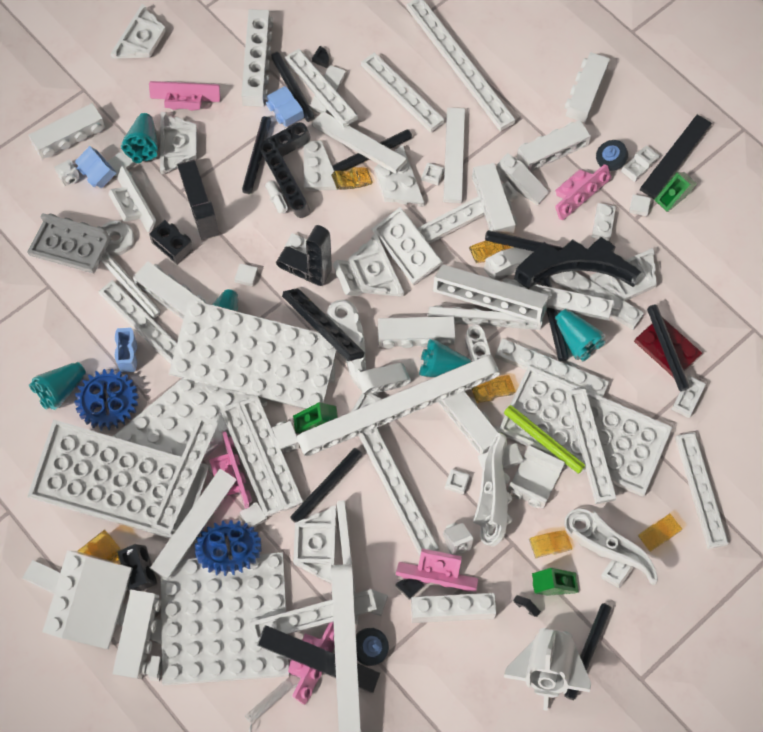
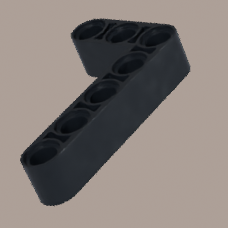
(280, 171)
(200, 206)
(313, 265)

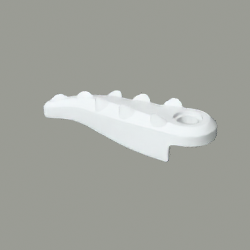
(351, 327)
(493, 495)
(607, 543)

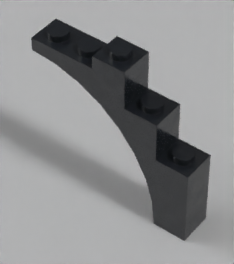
(575, 257)

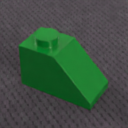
(675, 191)
(314, 416)
(555, 582)

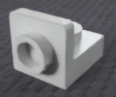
(67, 173)

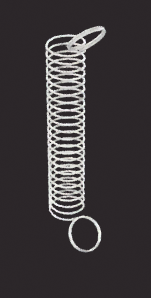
(250, 728)

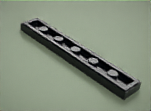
(675, 156)
(323, 324)
(312, 656)

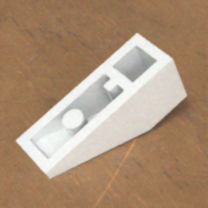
(521, 179)
(505, 262)

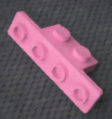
(184, 95)
(579, 189)
(229, 464)
(438, 569)
(308, 675)

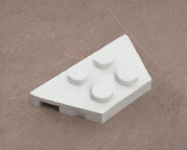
(140, 36)
(177, 142)
(400, 186)
(374, 270)
(647, 280)
(316, 543)

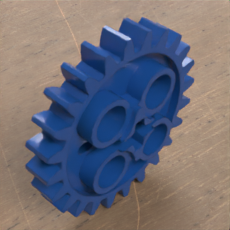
(125, 396)
(213, 553)

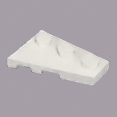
(317, 168)

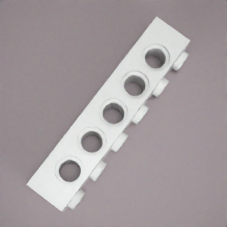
(255, 68)

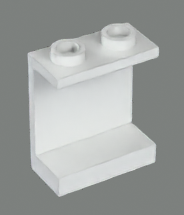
(535, 477)

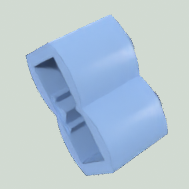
(284, 106)
(95, 167)
(125, 350)

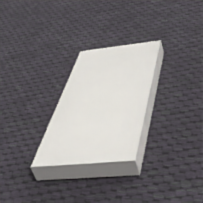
(407, 246)

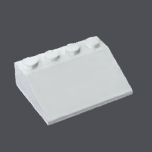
(87, 599)

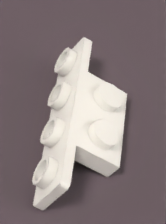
(130, 201)

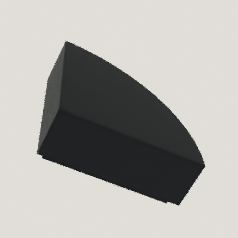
(321, 57)
(409, 587)
(528, 604)

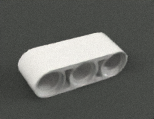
(479, 344)
(383, 378)

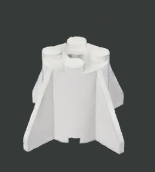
(550, 665)

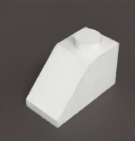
(457, 538)

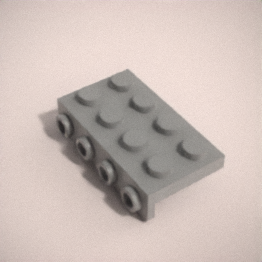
(69, 243)

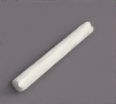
(130, 285)

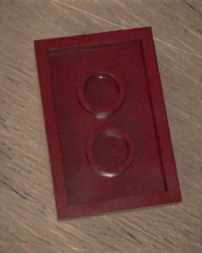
(684, 348)

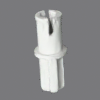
(276, 197)

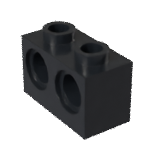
(168, 244)
(138, 558)

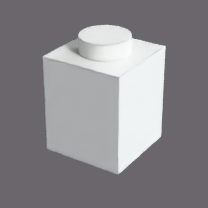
(285, 437)

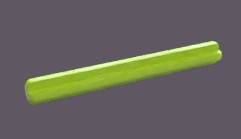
(544, 439)

